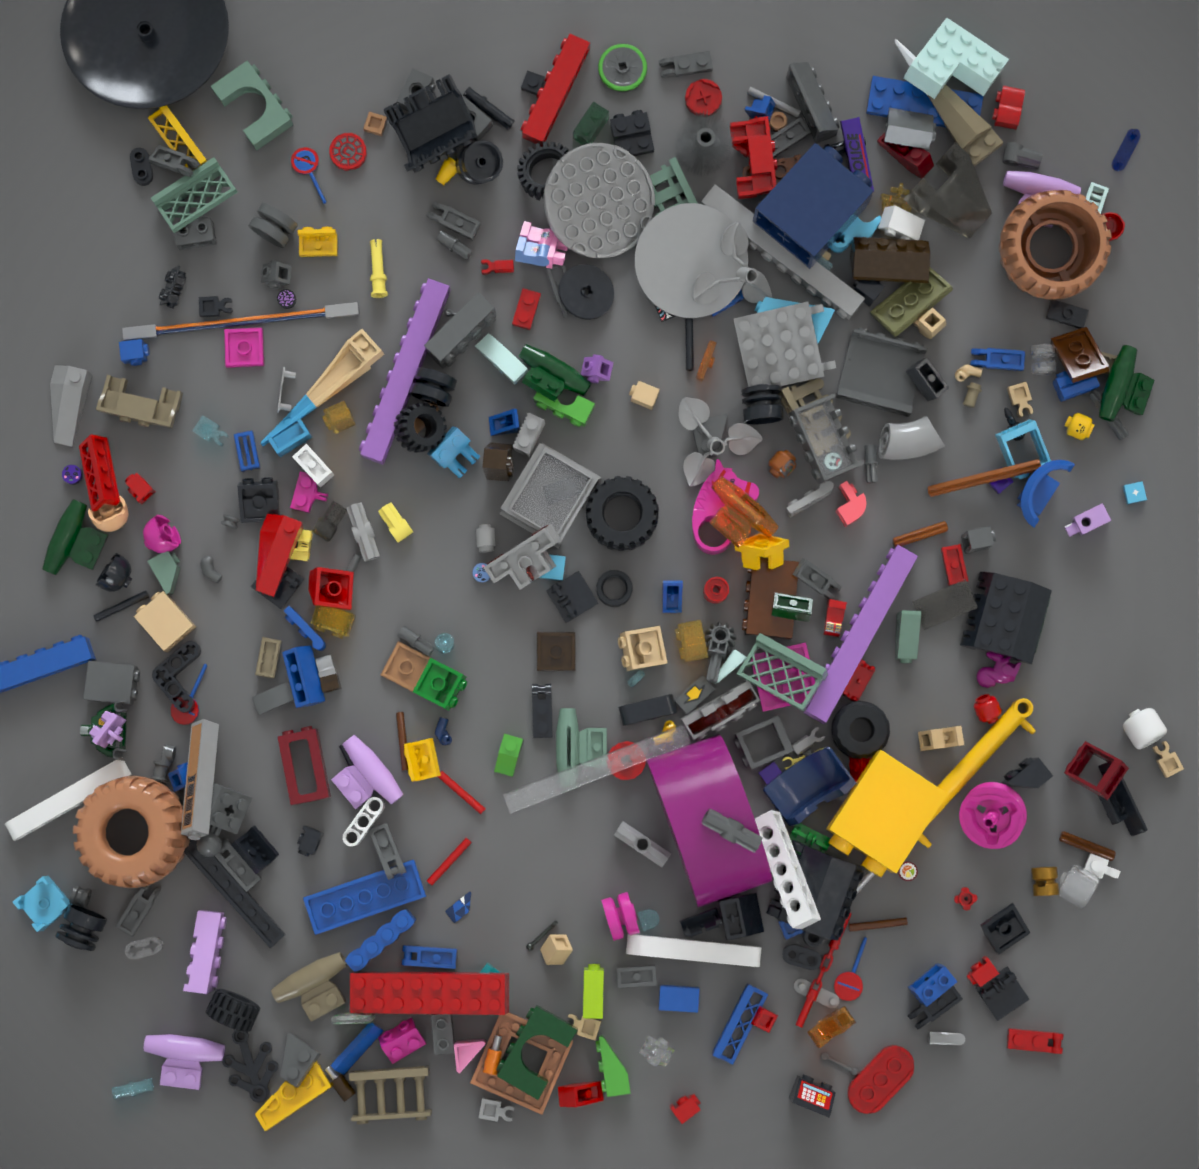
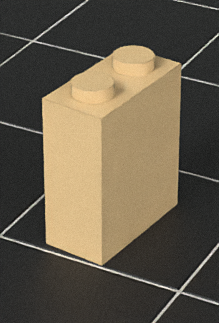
(164, 621)

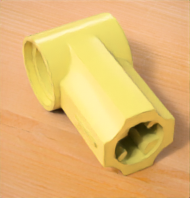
(397, 525)

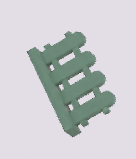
(673, 190)

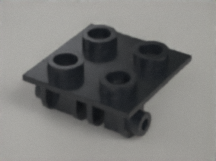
(172, 278)
(287, 587)
(572, 596)
(1002, 994)

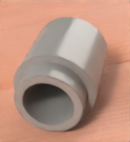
(485, 538)

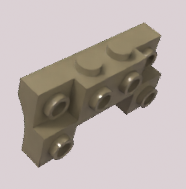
(137, 408)

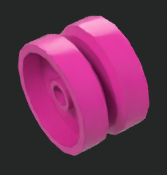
(620, 916)

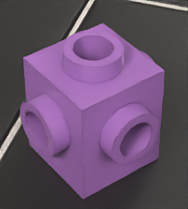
(596, 368)

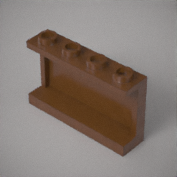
(761, 590)

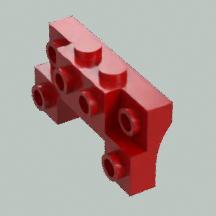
(760, 156)

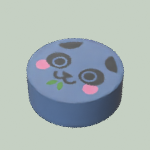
(480, 574)

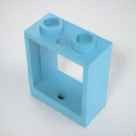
(1017, 430)

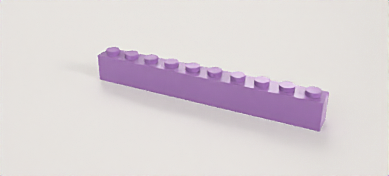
(411, 356)
(861, 632)

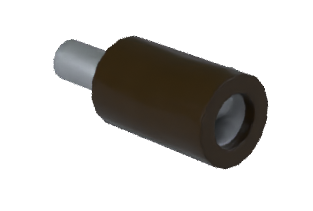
(340, 1084)

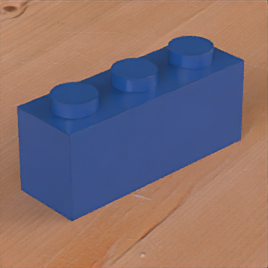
(303, 676)

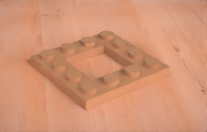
(507, 1026)

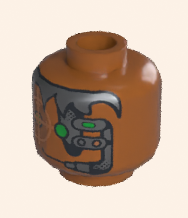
(782, 464)

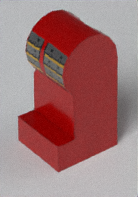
(834, 617)

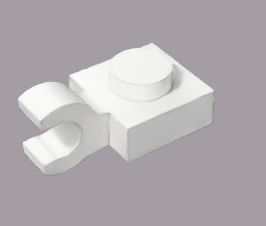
(1099, 866)

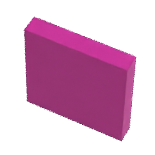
(244, 347)

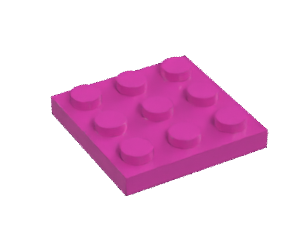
(771, 702)

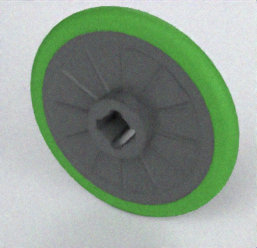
(626, 78)

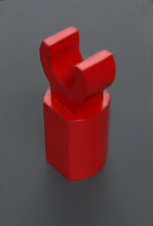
(498, 266)

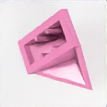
(465, 1051)

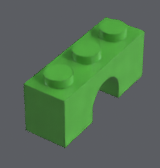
(577, 412)

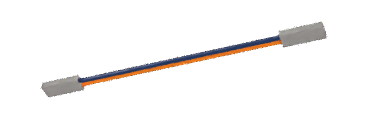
(150, 331)

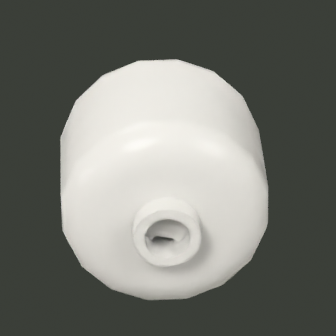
(1144, 728)

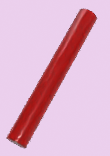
(461, 792)
(449, 861)

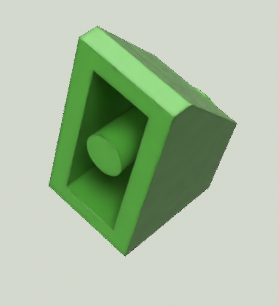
(508, 755)

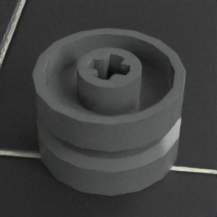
(273, 225)

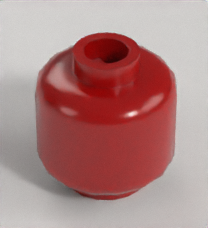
(987, 708)

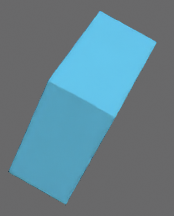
(557, 572)

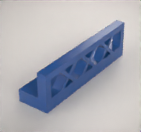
(733, 1021)

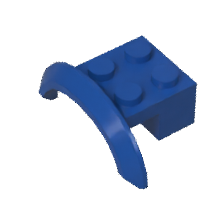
(1040, 489)

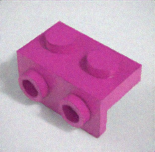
(401, 1040)

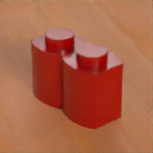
(1009, 107)

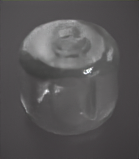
(1078, 886)

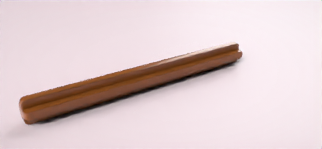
(983, 478)

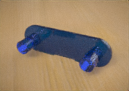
(1126, 149)

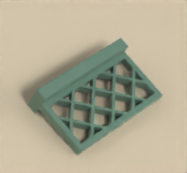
(187, 187)
(786, 656)

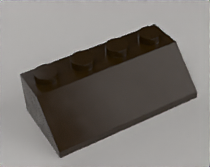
(890, 260)

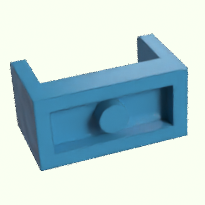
(290, 438)

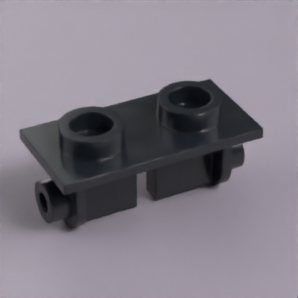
(708, 919)

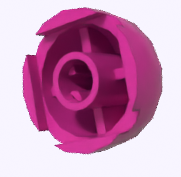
(160, 536)

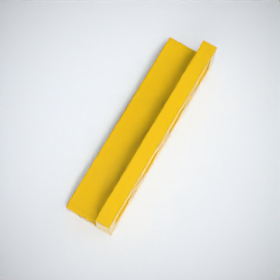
(181, 133)

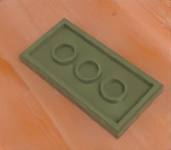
(910, 303)

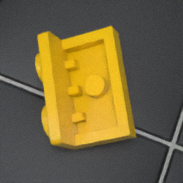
(318, 242)
(421, 760)

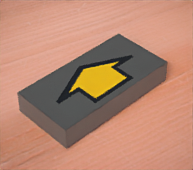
(694, 694)

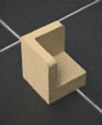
(556, 949)

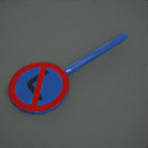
(305, 162)

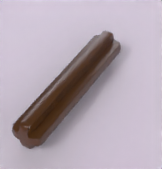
(1087, 846)

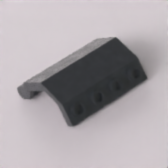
(433, 124)
(832, 886)

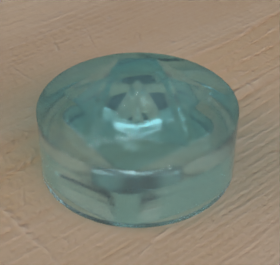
(444, 643)

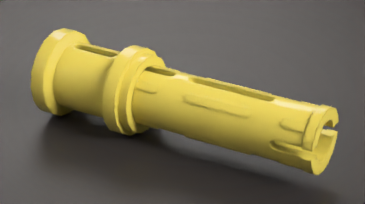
(378, 277)

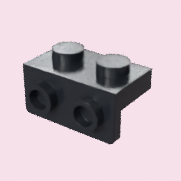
(255, 849)

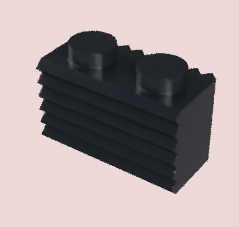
(927, 379)

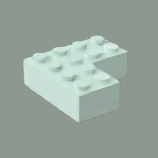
(956, 54)

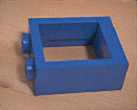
(938, 983)

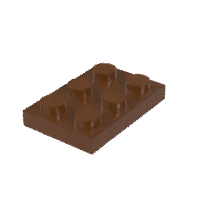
(1080, 354)

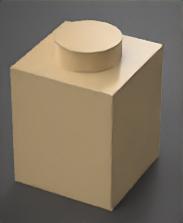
(644, 394)

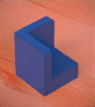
(761, 108)

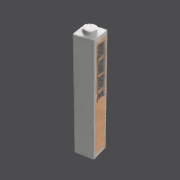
(199, 779)

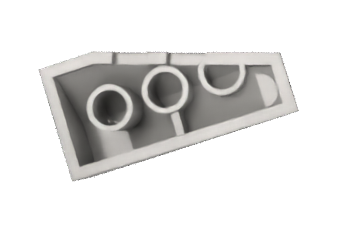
(68, 397)

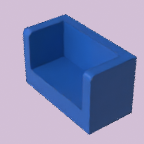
(678, 998)

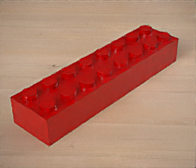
(429, 993)

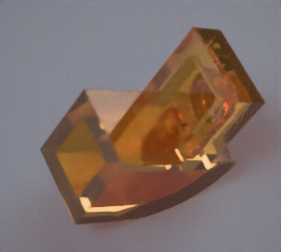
(831, 1026)

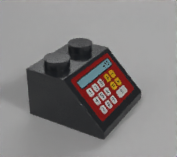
(813, 1095)

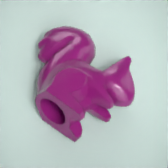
(1002, 672)

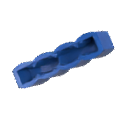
(384, 936)

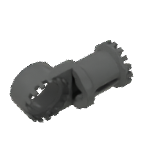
(161, 768)

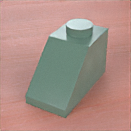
(166, 570)

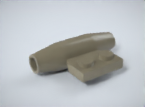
(314, 986)

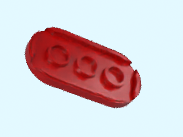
(880, 1079)

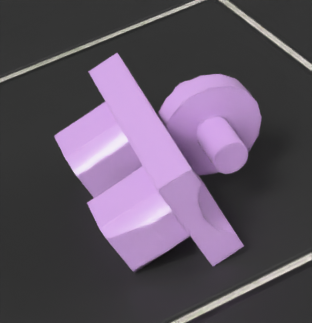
(109, 731)

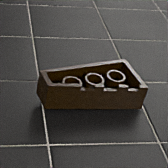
(498, 461)

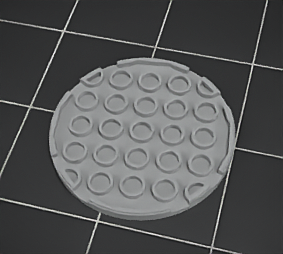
(598, 200)
(678, 249)

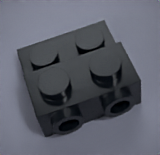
(632, 132)
(258, 499)

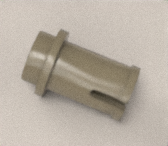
(972, 394)

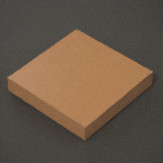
(405, 666)

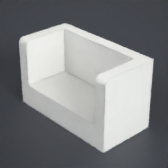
(313, 465)

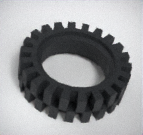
(531, 159)

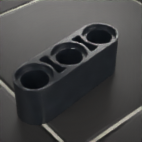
(647, 709)

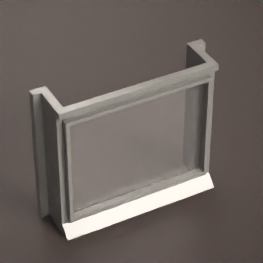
(549, 492)

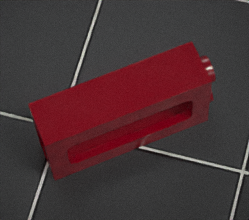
(313, 739)

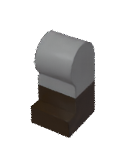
(328, 674)

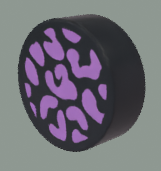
(286, 298)

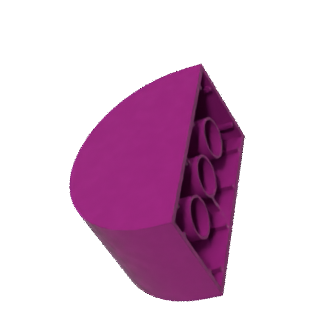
(687, 786)

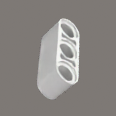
(355, 826)

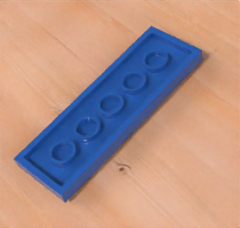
(906, 96)
(363, 898)

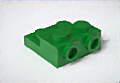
(440, 684)

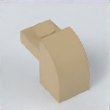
(930, 323)
(941, 738)

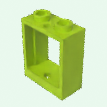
(593, 992)

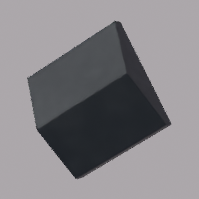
(1005, 928)

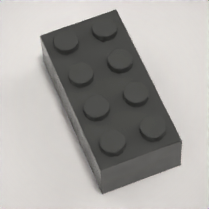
(461, 330)

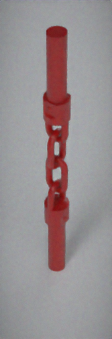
(812, 993)

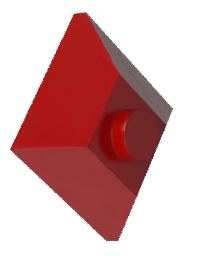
(331, 588)

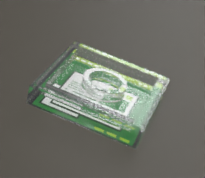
(352, 1018)

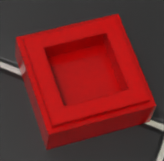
(764, 1019)

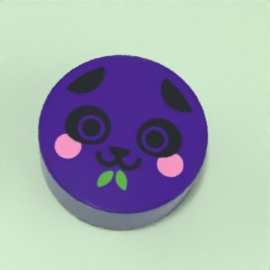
(72, 474)

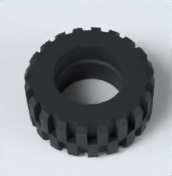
(622, 539)

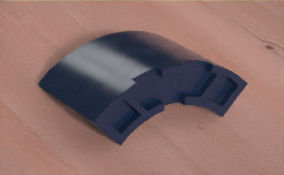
(808, 783)

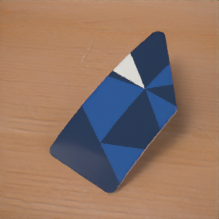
(459, 908)

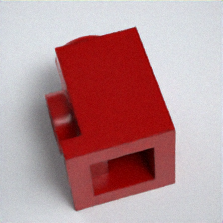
(139, 487)
(982, 972)
(686, 1107)

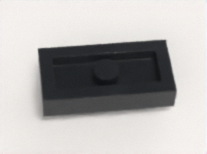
(1067, 314)

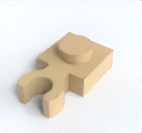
(1019, 396)
(1169, 762)
(586, 1027)

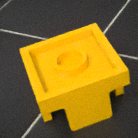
(762, 546)

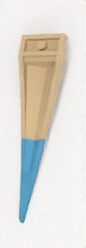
(346, 367)

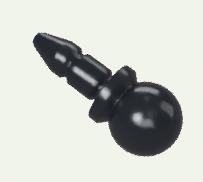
(1012, 422)

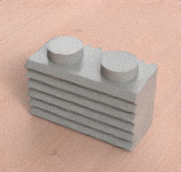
(528, 435)

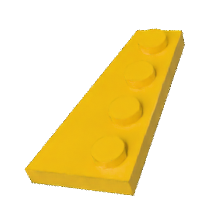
(290, 1098)

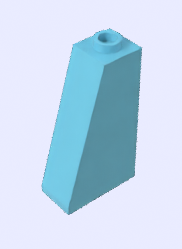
(820, 320)

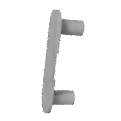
(280, 406)
(824, 997)

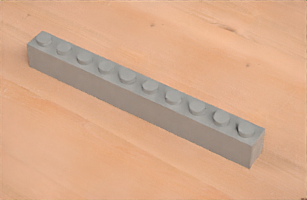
(816, 280)

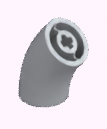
(908, 440)

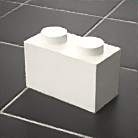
(901, 223)

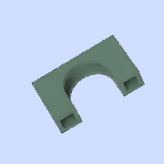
(246, 80)

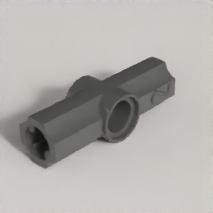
(731, 830)

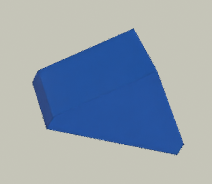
(504, 423)
(672, 596)

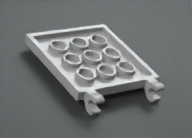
(781, 345)

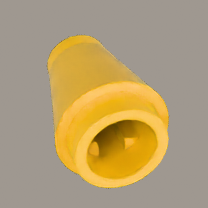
(446, 171)

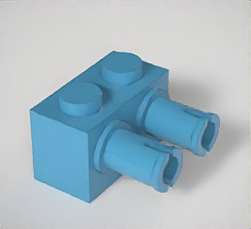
(452, 445)

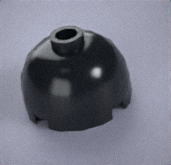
(115, 574)

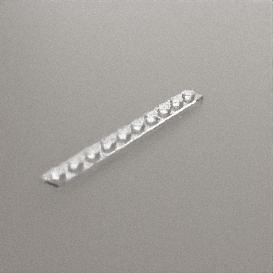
(596, 768)

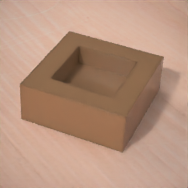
(375, 123)

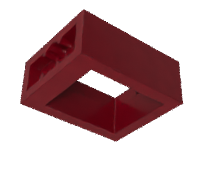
(1109, 780)

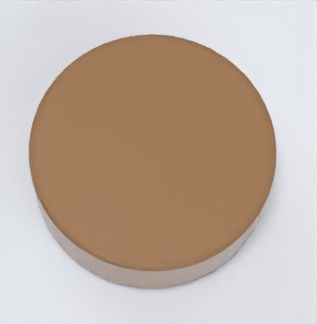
(777, 121)

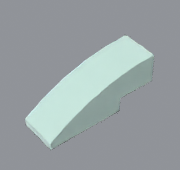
(501, 358)

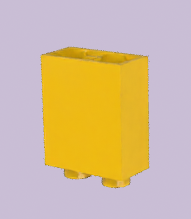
(885, 814)

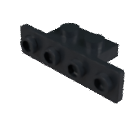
(1122, 806)

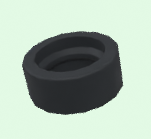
(609, 574)

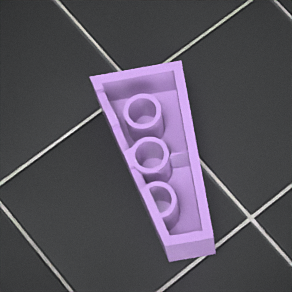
(205, 952)

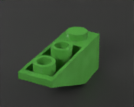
(615, 1073)

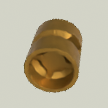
(1044, 874)

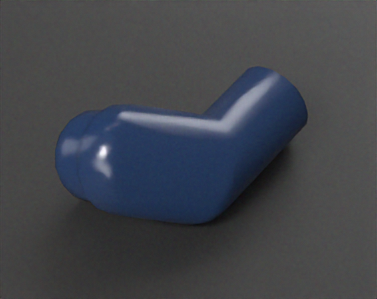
(441, 732)

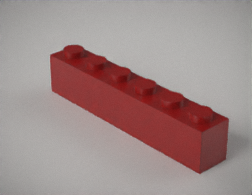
(556, 89)

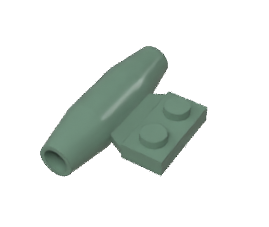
(576, 746)

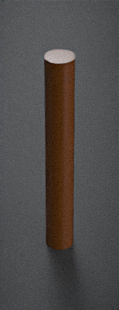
(402, 738)
(878, 924)

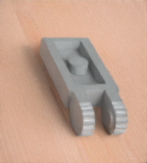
(810, 498)

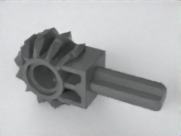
(717, 648)

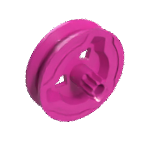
(977, 824)

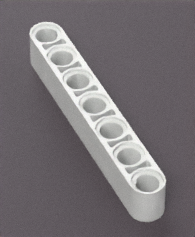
(64, 800)
(693, 950)

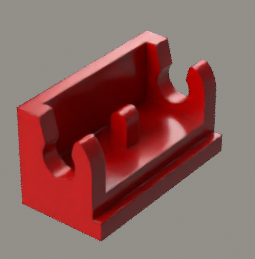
(858, 681)

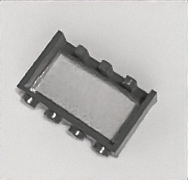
(823, 439)

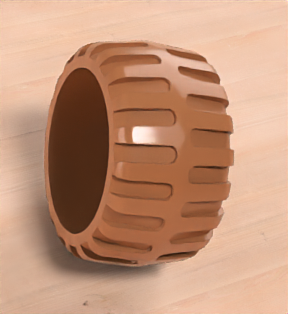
(1088, 236)
(164, 841)

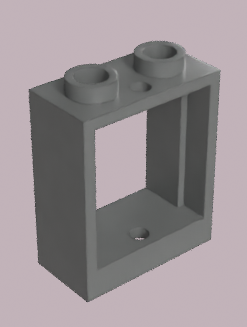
(781, 734)

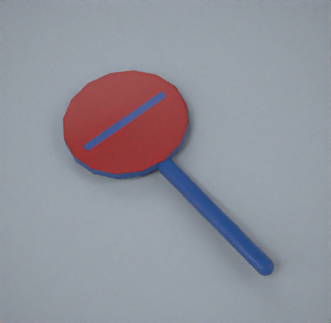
(188, 718)
(848, 984)

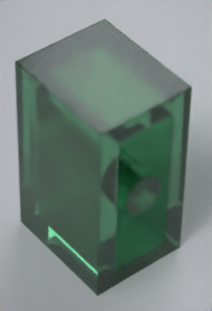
(591, 124)

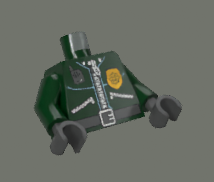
(116, 749)

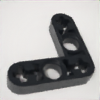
(171, 672)

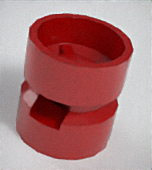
(716, 590)

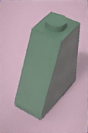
(907, 635)

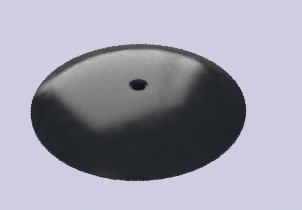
(141, 70)

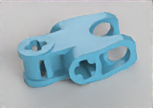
(856, 229)

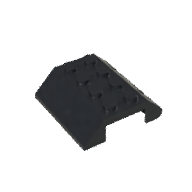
(1007, 616)

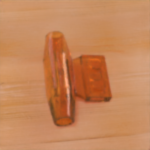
(739, 514)

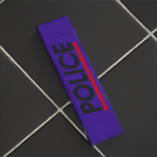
(855, 146)

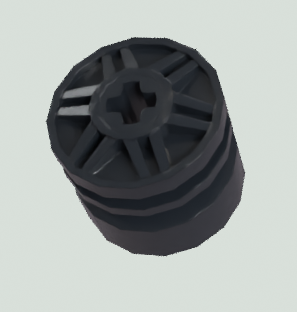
(762, 401)
(80, 930)

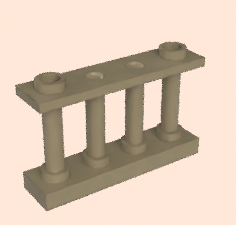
(379, 1077)

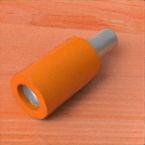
(493, 1057)

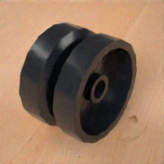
(479, 162)
(433, 387)

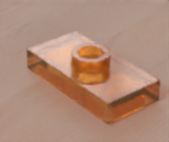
(707, 361)

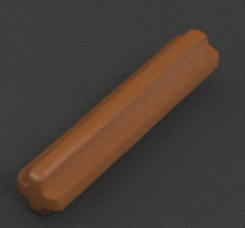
(920, 534)

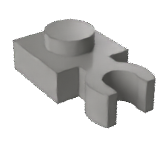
(492, 1109)

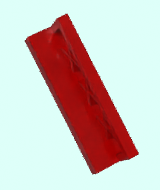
(101, 470)

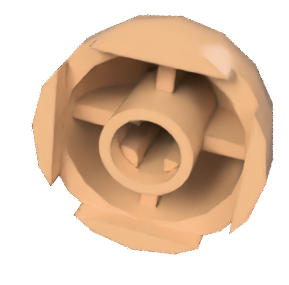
(110, 517)

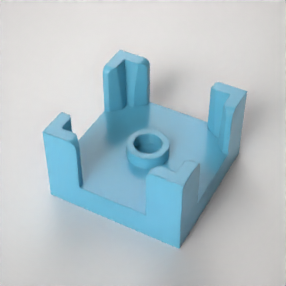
(43, 903)

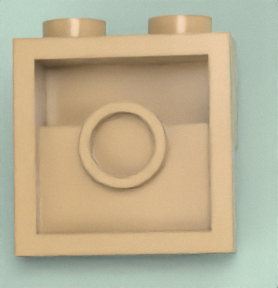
(642, 648)

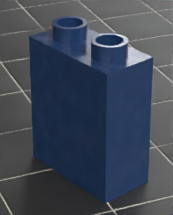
(813, 204)

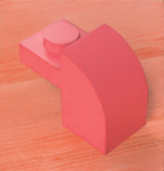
(854, 508)

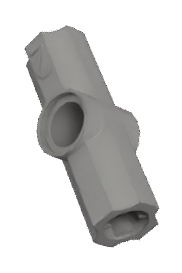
(363, 532)
(653, 851)

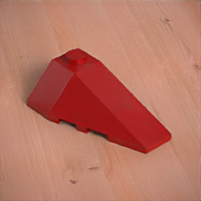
(276, 545)

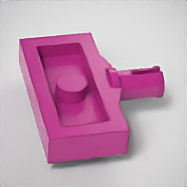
(306, 493)

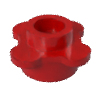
(965, 893)

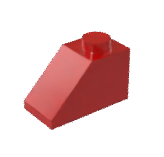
(580, 1094)

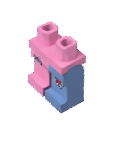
(539, 247)

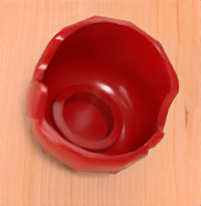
(1115, 225)

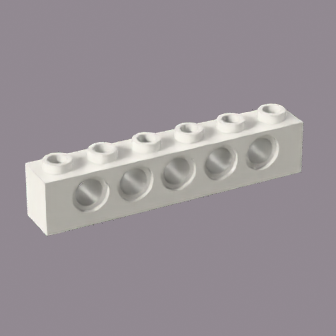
(794, 875)

